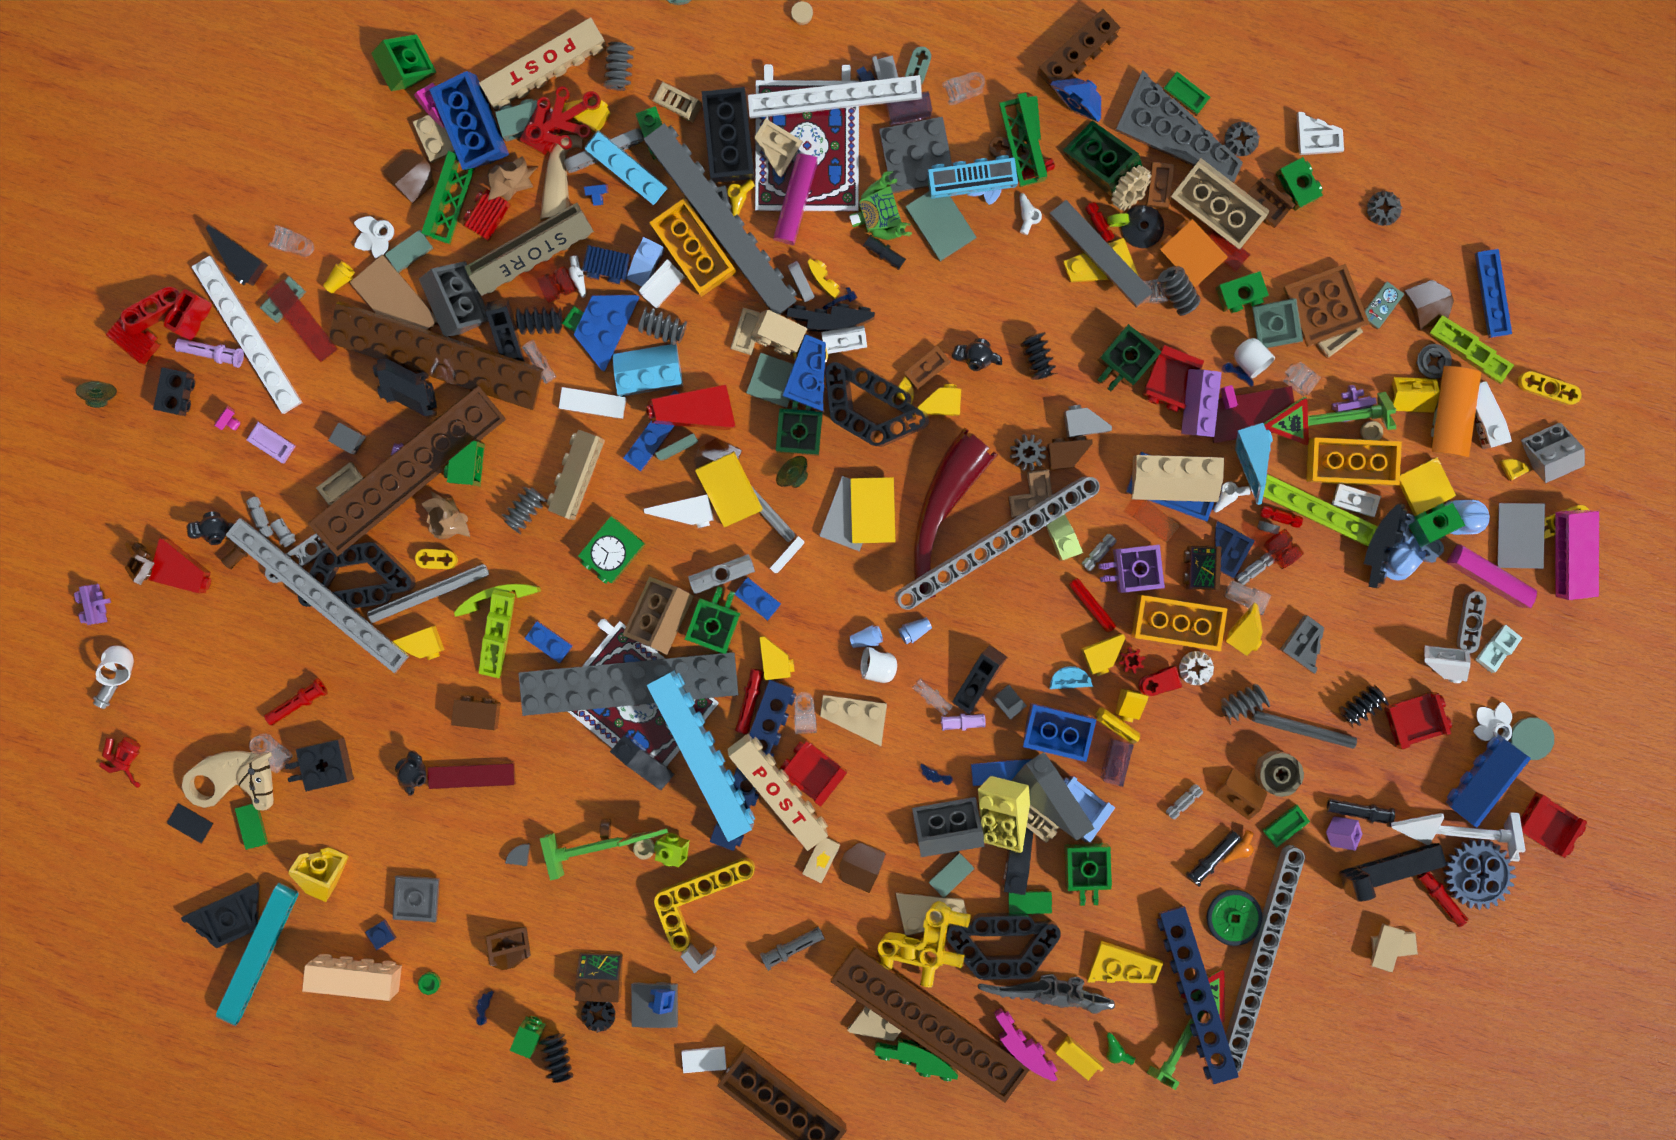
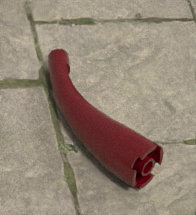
(953, 478)

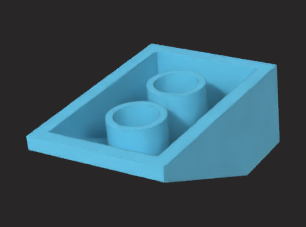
(1253, 453)

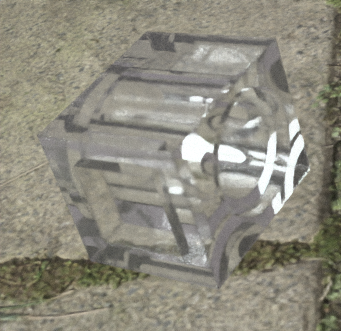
(1301, 378)

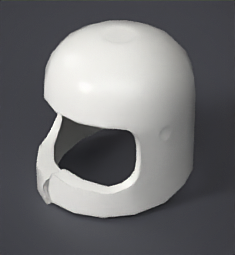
(1253, 357)
(116, 655)
(881, 666)

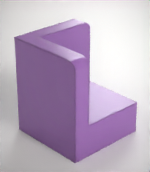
(1344, 833)

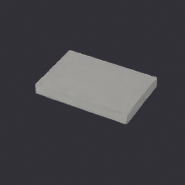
(839, 520)
(1521, 535)

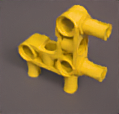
(915, 951)

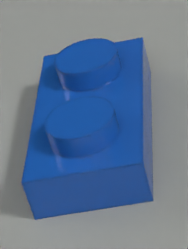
(757, 598)
(548, 642)

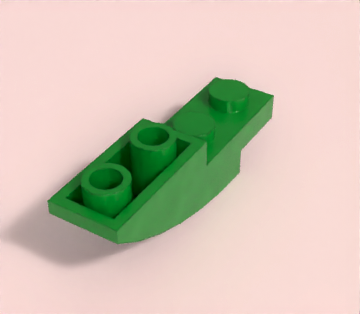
(925, 1061)

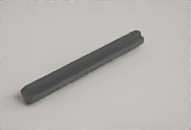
(1304, 729)

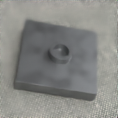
(416, 898)

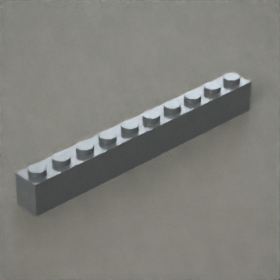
(719, 219)

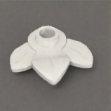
(371, 237)
(1492, 720)

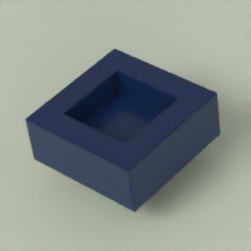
(864, 75)
(380, 934)

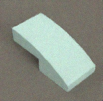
(1497, 649)

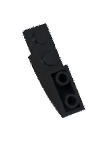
(840, 317)
(1386, 535)

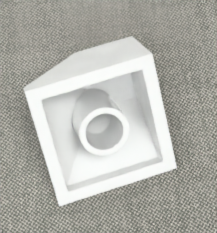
(1448, 662)

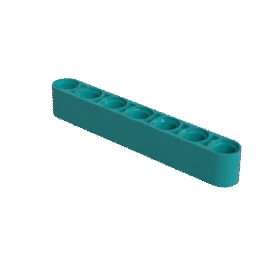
(257, 954)

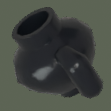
(977, 354)
(211, 529)
(411, 772)

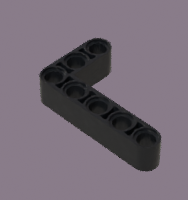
(1361, 879)

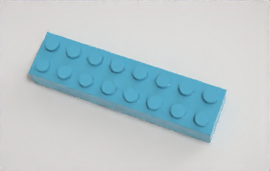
(701, 755)

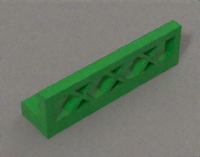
(1030, 136)
(440, 199)

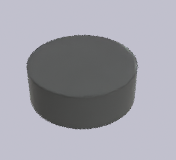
(1268, 527)

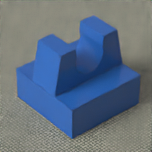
(596, 192)
(663, 1000)

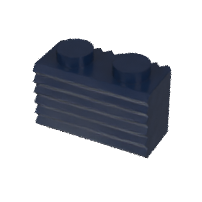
(606, 264)

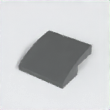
(643, 1015)

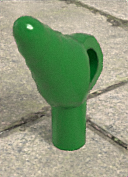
(1116, 1052)

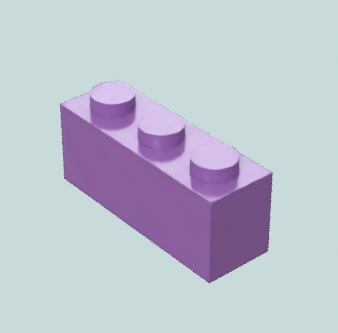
(1201, 402)

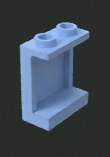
(1092, 805)

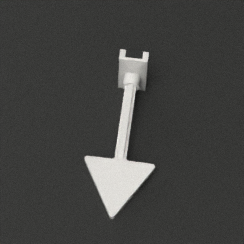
(1426, 827)

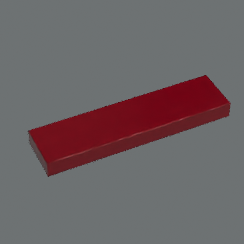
(471, 776)

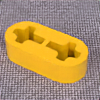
(436, 564)

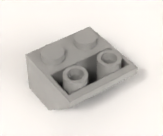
(1554, 452)

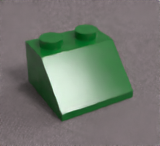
(403, 62)
(466, 466)

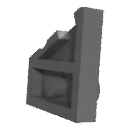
(1305, 643)

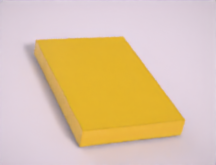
(729, 489)
(872, 510)

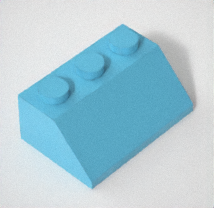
(647, 370)

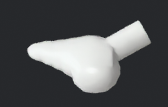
(1029, 214)
(577, 275)
(1229, 494)

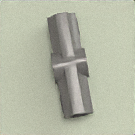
(735, 569)

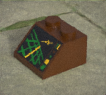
(1202, 567)
(599, 977)

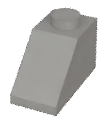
(1083, 422)

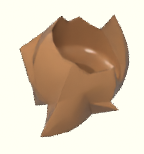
(509, 178)
(445, 518)

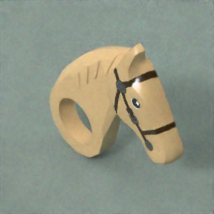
(233, 768)

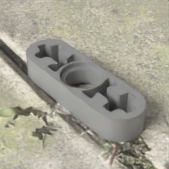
(1475, 639)

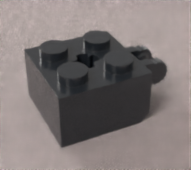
(311, 768)

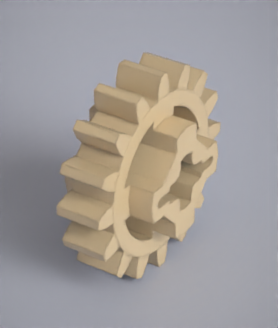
(1131, 187)

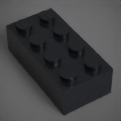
(728, 135)

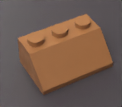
(658, 615)

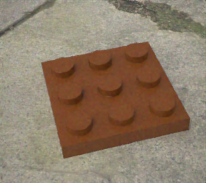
(1327, 305)

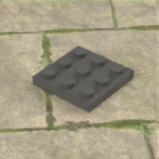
(912, 150)

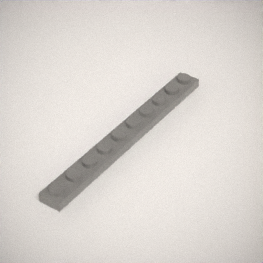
(317, 595)

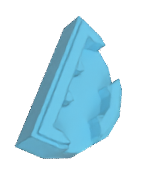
(1070, 678)

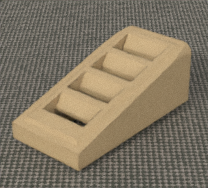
(690, 107)

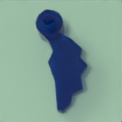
(850, 296)
(1241, 374)
(933, 775)
(483, 1005)

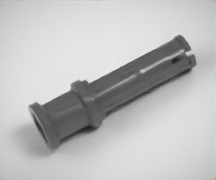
(783, 952)

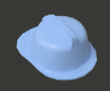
(1473, 514)
(1404, 559)

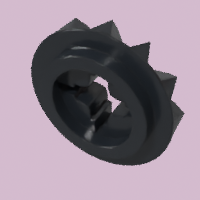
(599, 1025)

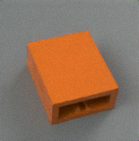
(1193, 251)

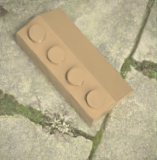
(575, 475)
(1177, 478)

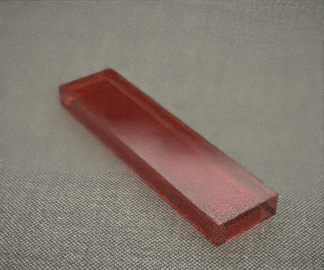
(302, 320)

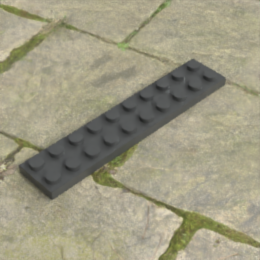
(623, 683)

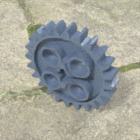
(1499, 874)

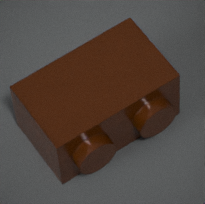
(475, 713)

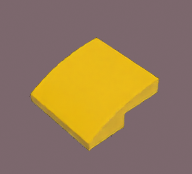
(1426, 486)
(1117, 725)

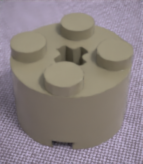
(1287, 782)

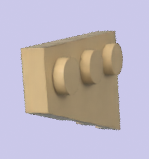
(856, 715)
(914, 909)

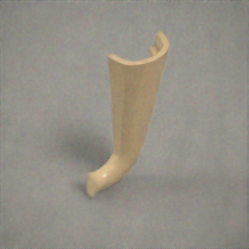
(555, 190)

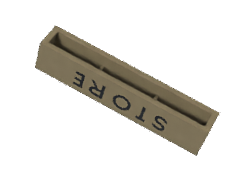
(529, 249)

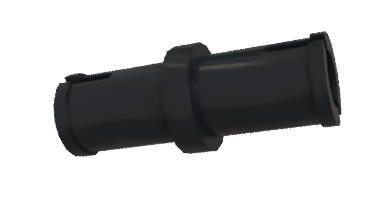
(884, 252)

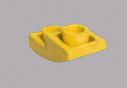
(819, 273)

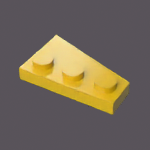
(1084, 270)
(1120, 964)

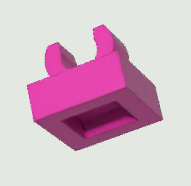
(227, 419)

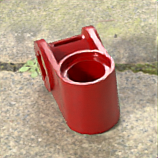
(1164, 681)

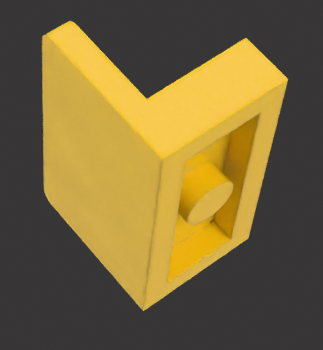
(1415, 394)
(1078, 1058)

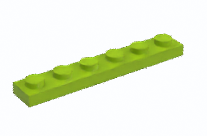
(1319, 511)

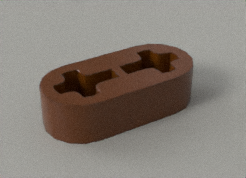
(1005, 144)

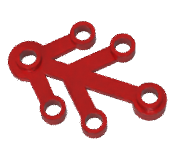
(560, 119)

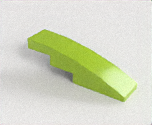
(1471, 349)
(496, 633)

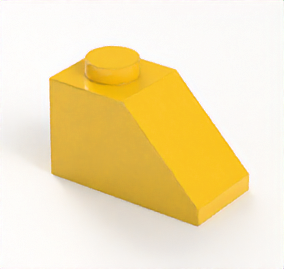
(593, 118)
(943, 401)
(1247, 631)
(422, 643)
(1103, 654)
(775, 660)
(1130, 705)

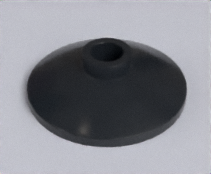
(1143, 237)

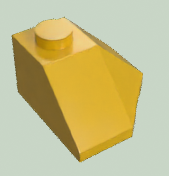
(318, 872)

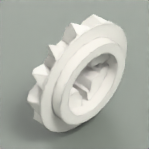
(1189, 661)

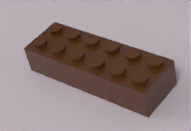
(778, 1100)

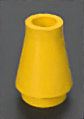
(338, 277)

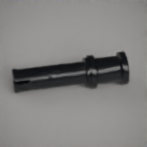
(1370, 813)
(1206, 865)

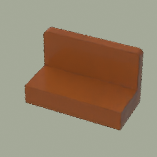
(1241, 794)

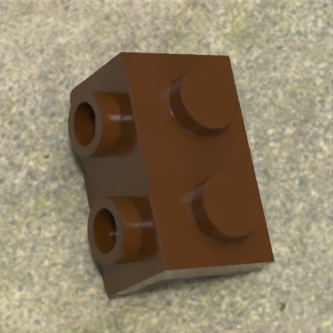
(1276, 202)
(140, 563)

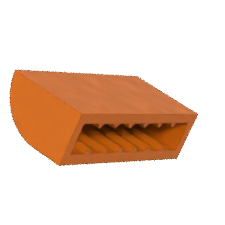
(1456, 411)

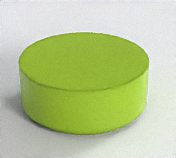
(1118, 220)

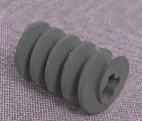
(617, 66)
(1179, 290)
(662, 326)
(523, 509)
(1244, 702)

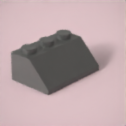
(454, 299)
(948, 827)

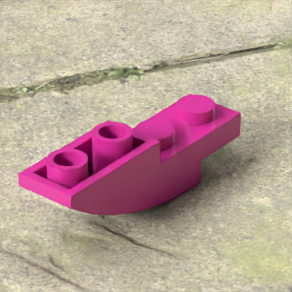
(1026, 1052)

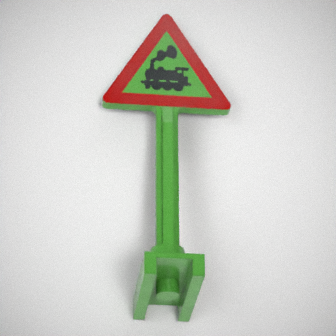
(1295, 422)
(555, 856)
(1164, 1074)

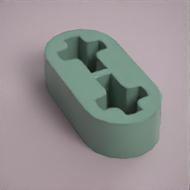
(914, 60)

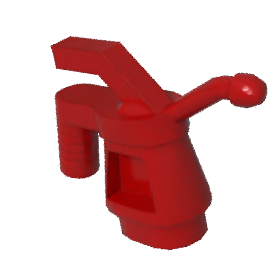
(125, 754)

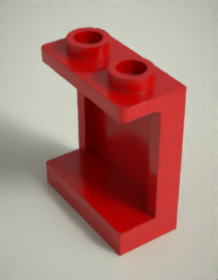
(1169, 378)
(1417, 719)
(813, 772)
(1551, 825)

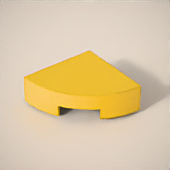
(906, 385)
(1514, 468)

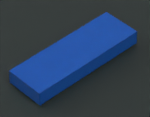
(1000, 769)

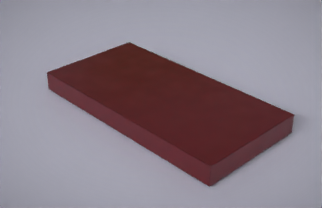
(1250, 411)

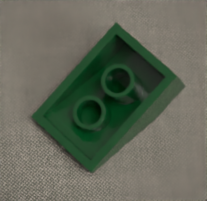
(1102, 156)

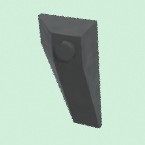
(1052, 796)

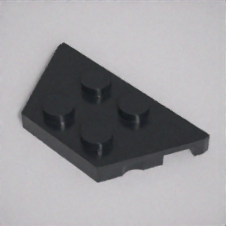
(228, 917)

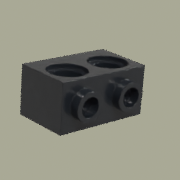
(167, 391)

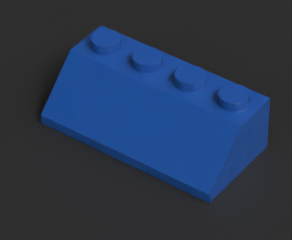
(469, 121)
(1487, 780)

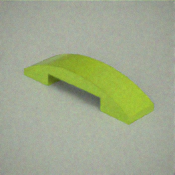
(471, 604)

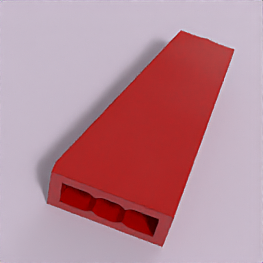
(697, 408)

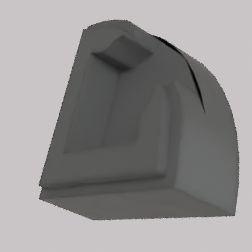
(519, 855)

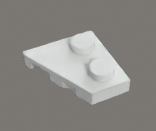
(1317, 136)

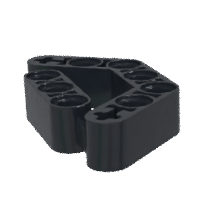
(852, 417)
(376, 563)
(1014, 961)

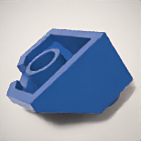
(1080, 97)

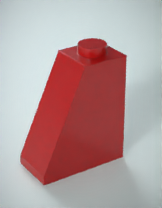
(178, 568)

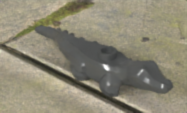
(1055, 993)

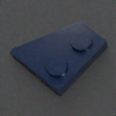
(1233, 548)

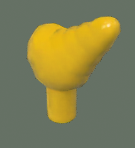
(738, 195)

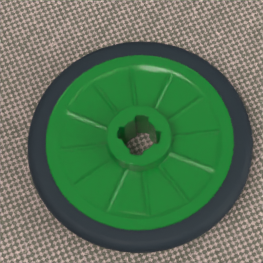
(1220, 916)

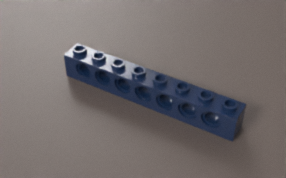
(785, 694)
(1226, 1068)

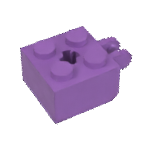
(1124, 564)

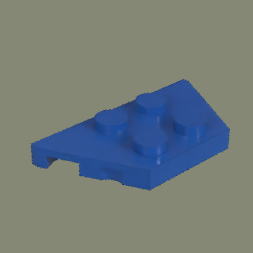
(604, 325)

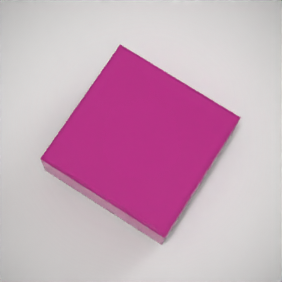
(1229, 397)

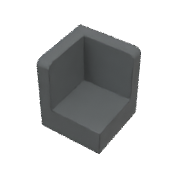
(347, 438)
(1009, 701)

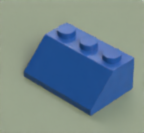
(1058, 732)

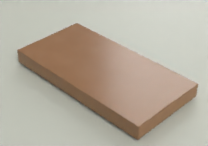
(391, 295)

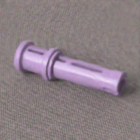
(218, 353)

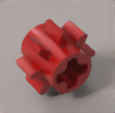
(1137, 658)

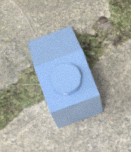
(645, 261)

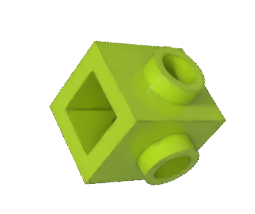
(671, 850)

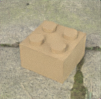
(778, 332)

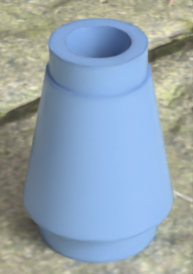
(914, 630)
(867, 637)

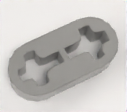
(800, 281)

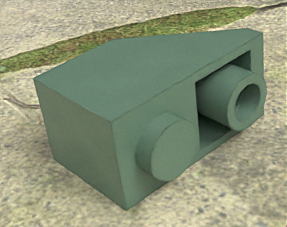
(515, 119)

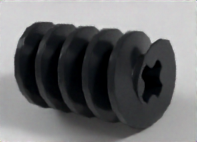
(539, 321)
(1038, 356)
(1363, 705)
(556, 1057)

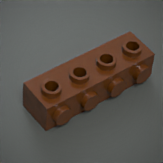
(1080, 48)

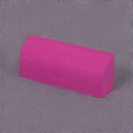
(795, 199)
(1577, 554)
(1492, 577)

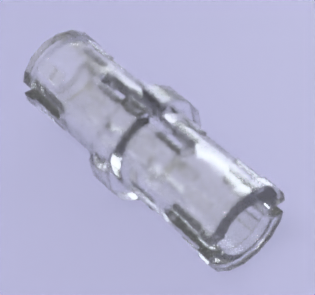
(539, 360)
(932, 697)

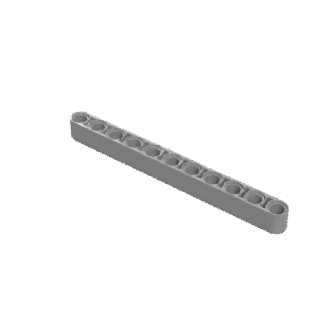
(1007, 542)
(1269, 949)

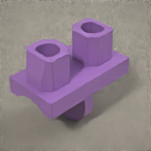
(1354, 402)
(93, 604)

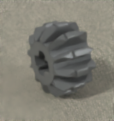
(1032, 458)

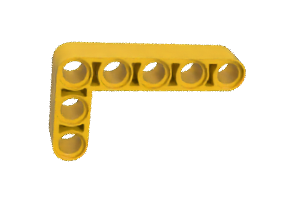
(697, 892)

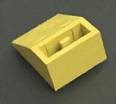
(1004, 812)

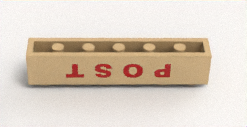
(543, 63)
(778, 792)

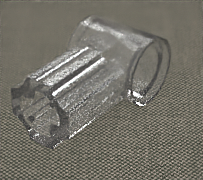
(1246, 596)

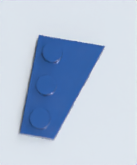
(807, 374)

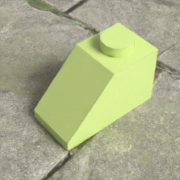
(1064, 538)

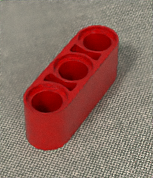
(145, 319)

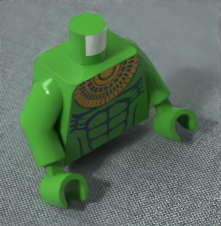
(880, 211)

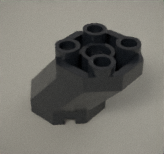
(405, 387)

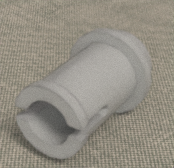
(283, 533)
(104, 696)

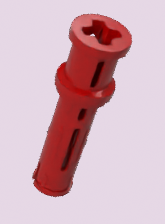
(304, 697)

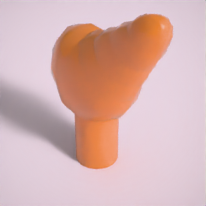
(1242, 849)

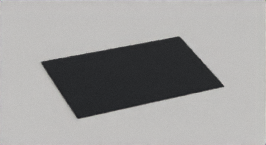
(189, 823)

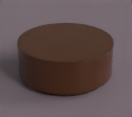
(605, 829)

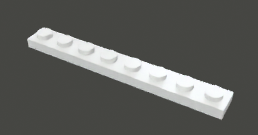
(835, 96)
(247, 334)

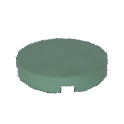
(1533, 737)

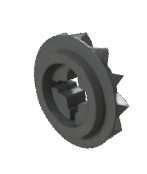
(1236, 146)
(1377, 215)
(1433, 350)

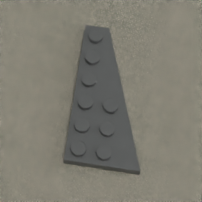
(1168, 127)

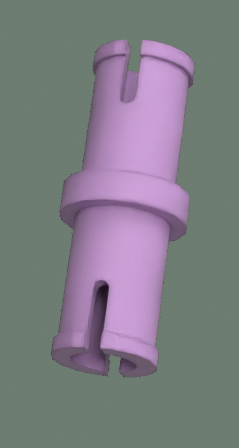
(962, 722)

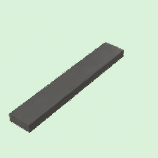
(1101, 253)

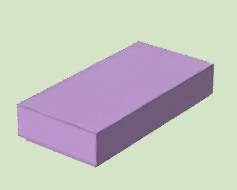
(271, 442)

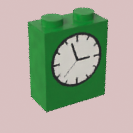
(611, 550)

